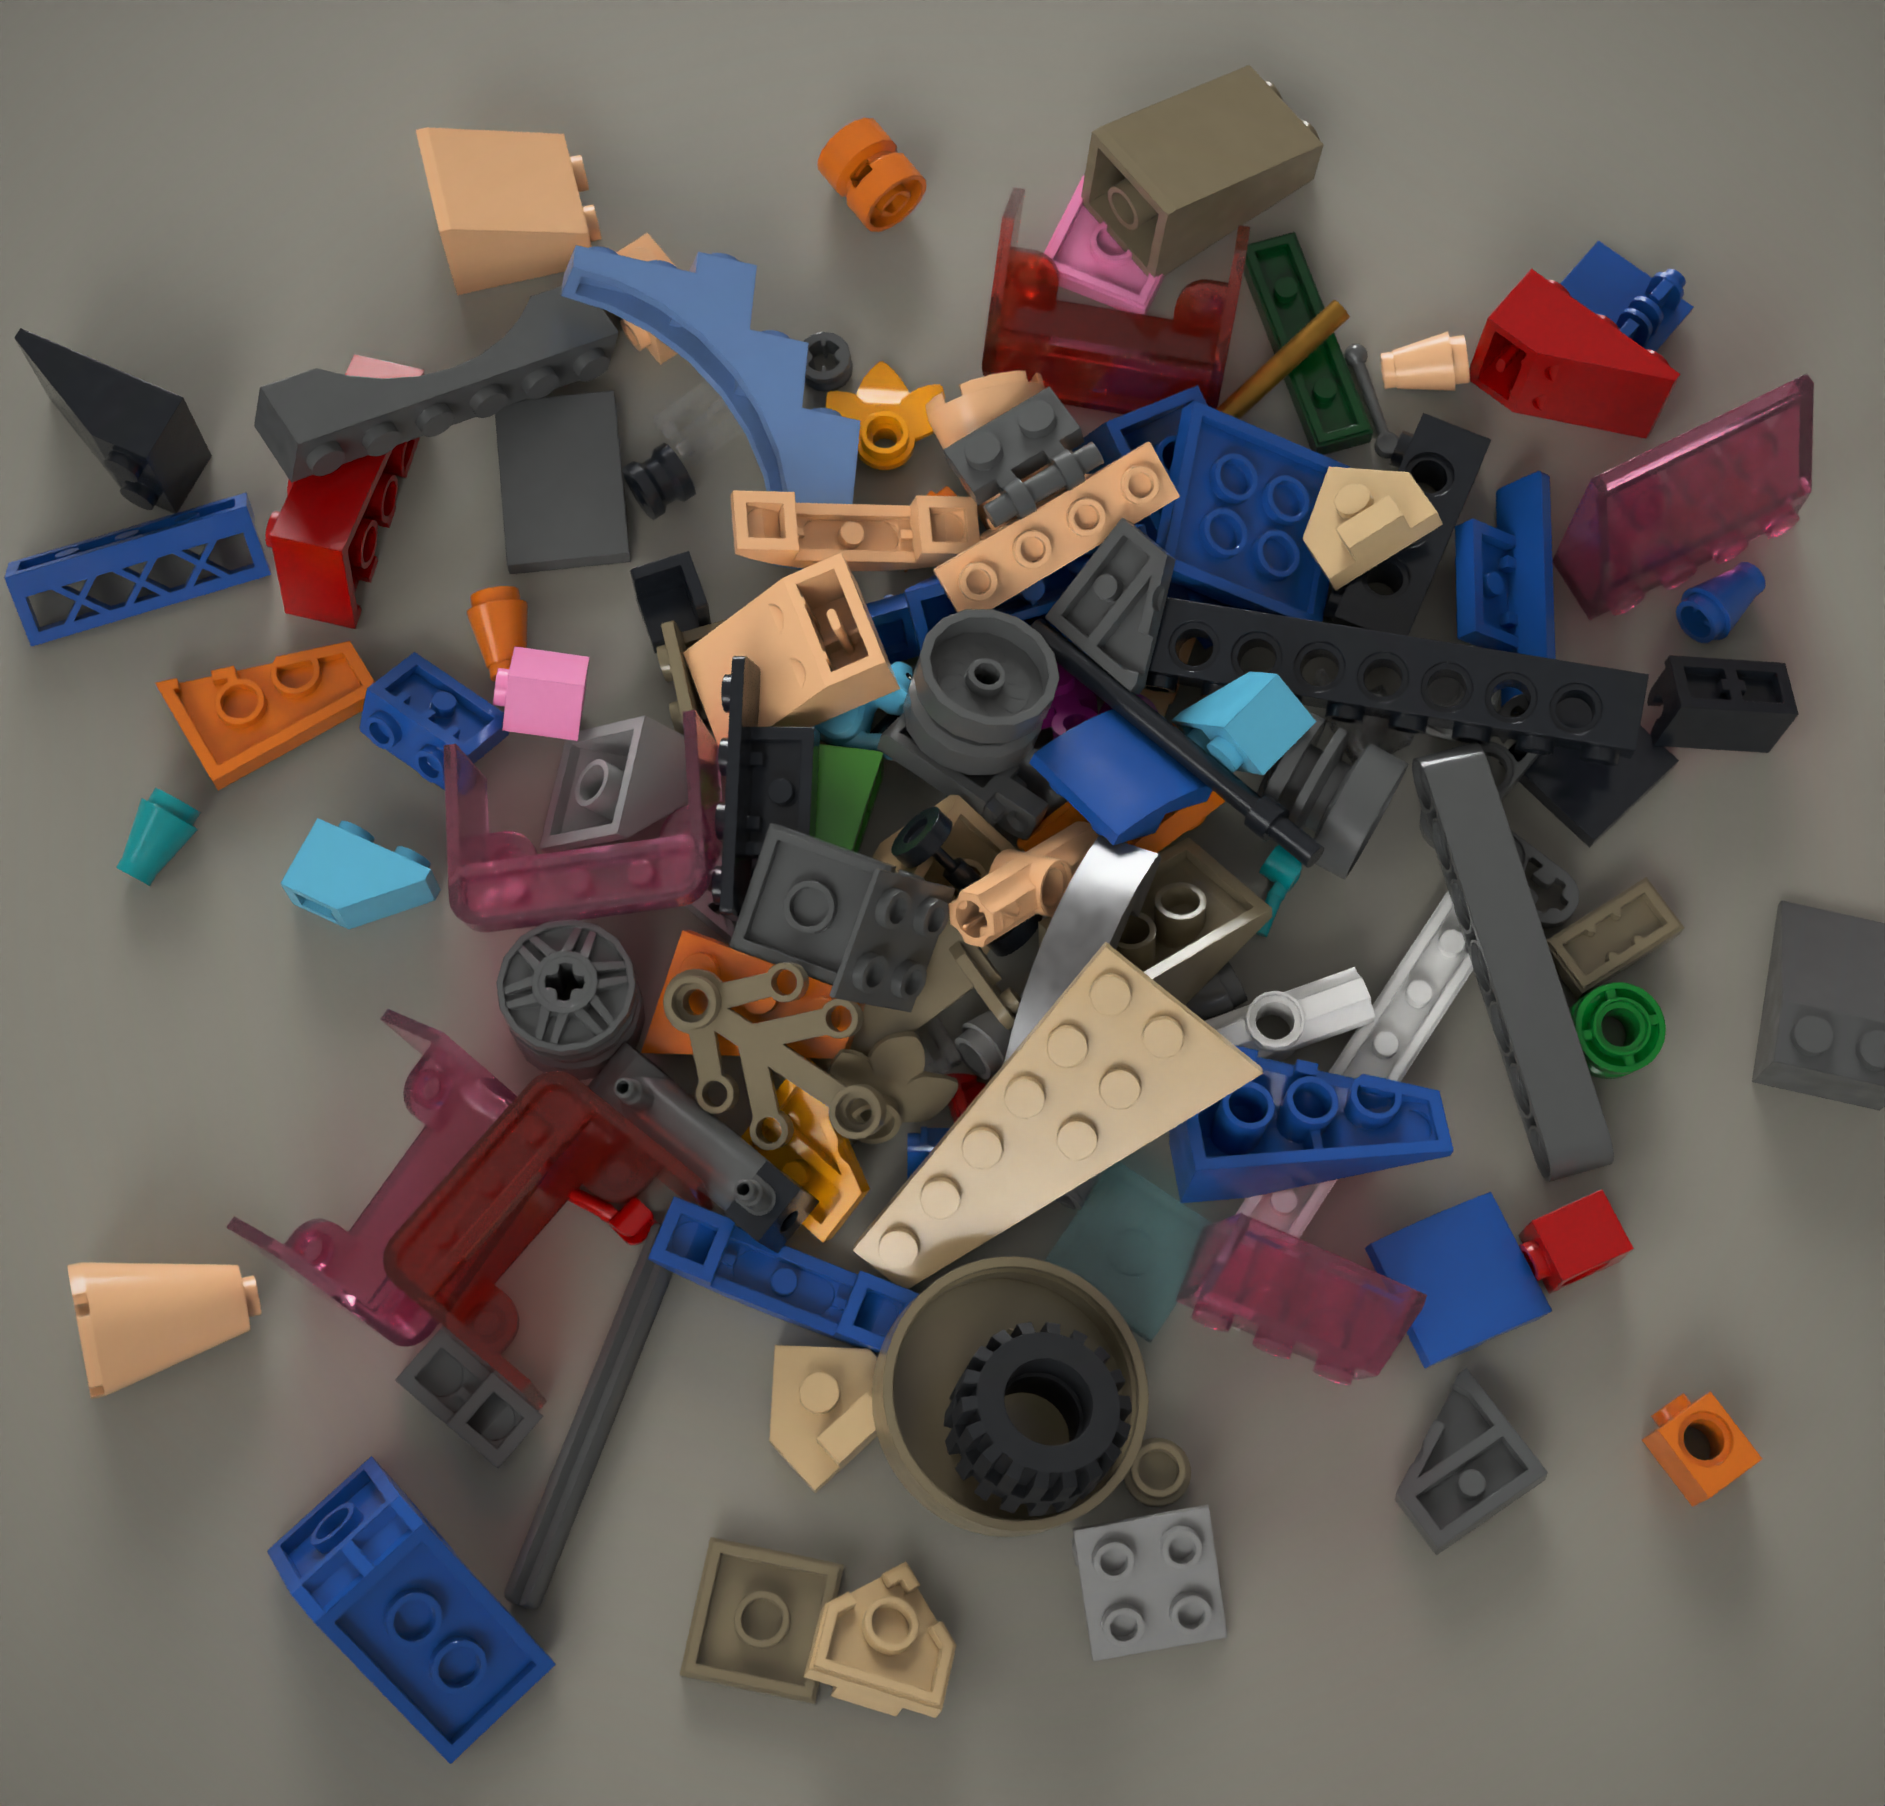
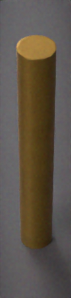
(1285, 360)

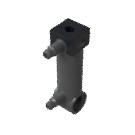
(735, 1174)

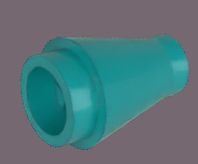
(157, 835)

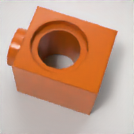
(1729, 1448)

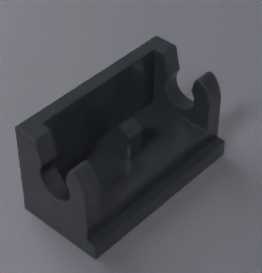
(1722, 704)

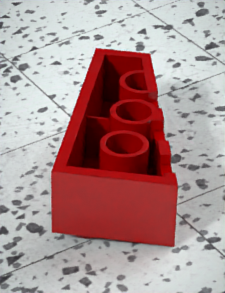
(331, 523)

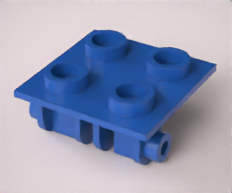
(1638, 304)

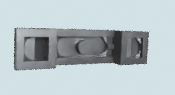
(1092, 911)

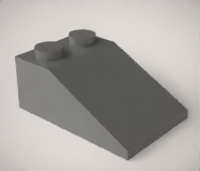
(1824, 1007)

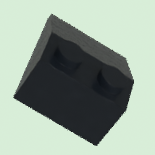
(129, 424)

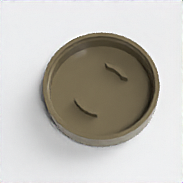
(934, 1345)

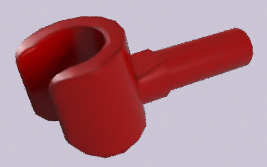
(630, 1222)

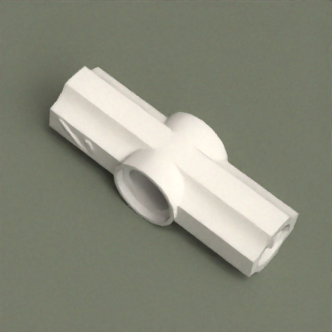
(1311, 1011)

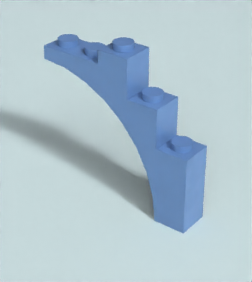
(757, 374)

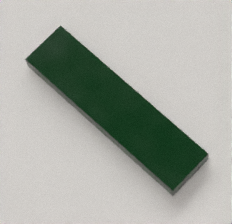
(1322, 382)

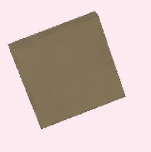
(758, 1619)

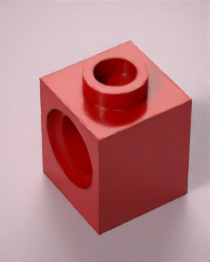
(1574, 1241)

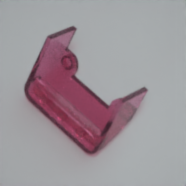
(506, 885)
(457, 1106)

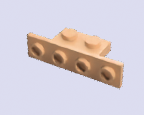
(1057, 533)

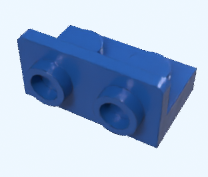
(421, 710)

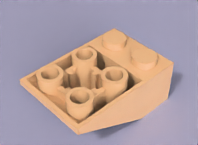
(811, 648)

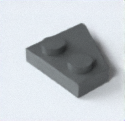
(1118, 604)
(1466, 1468)

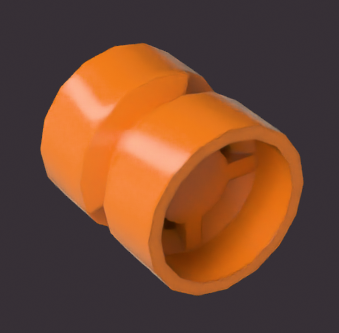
(867, 170)

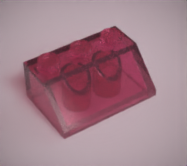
(1297, 1299)

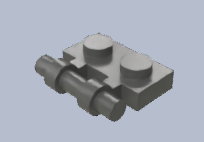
(1014, 447)

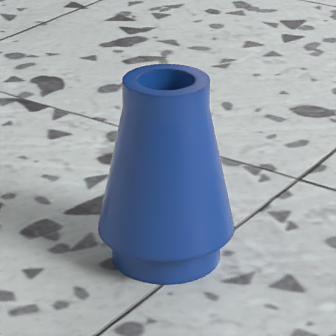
(1717, 604)

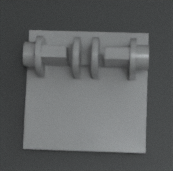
(1149, 1582)

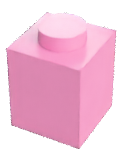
(542, 693)

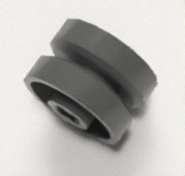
(980, 691)

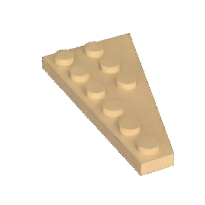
(1076, 1096)

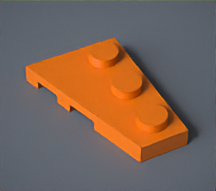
(266, 710)
(729, 964)

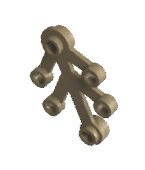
(764, 1049)

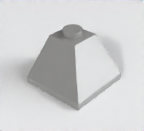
(615, 783)

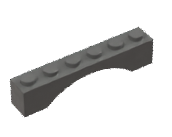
(334, 418)

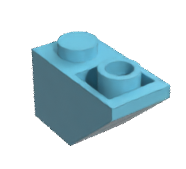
(1247, 722)
(355, 880)

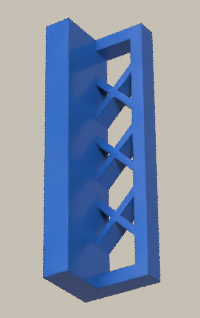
(129, 547)

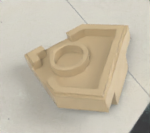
(1365, 520)
(821, 1408)
(883, 1647)

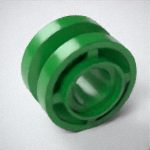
(1642, 1024)

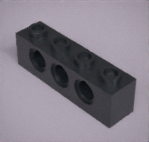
(1449, 462)

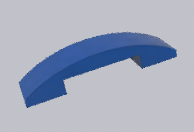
(781, 1284)

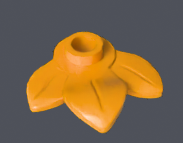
(887, 413)

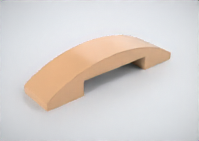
(870, 537)

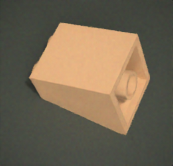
(505, 204)

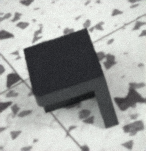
(669, 592)

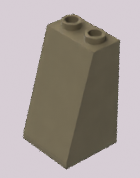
(1196, 167)

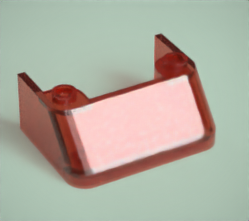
(1103, 354)
(505, 1195)

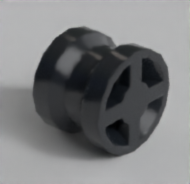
(659, 481)

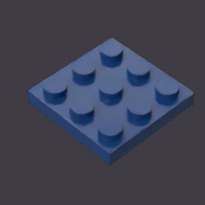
(1244, 515)

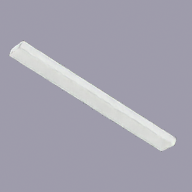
(1386, 1048)

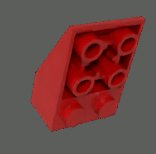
(1567, 364)

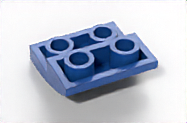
(1117, 777)
(1470, 1274)

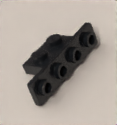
(768, 781)

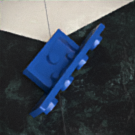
(1508, 574)

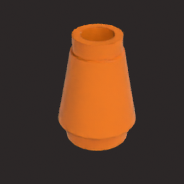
(498, 624)

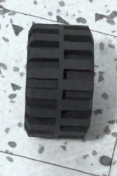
(1069, 1379)

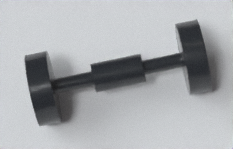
(922, 839)

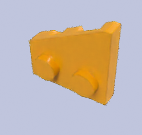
(816, 1160)

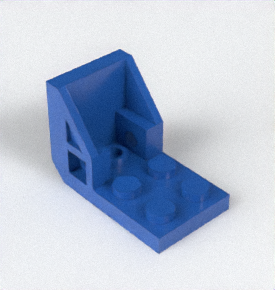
(408, 1610)

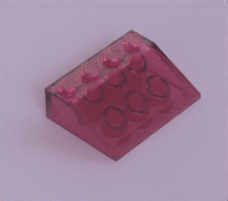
(1691, 501)

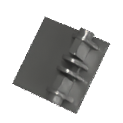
(893, 940)

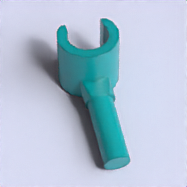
(1284, 872)

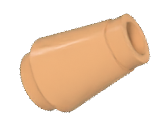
(1427, 364)

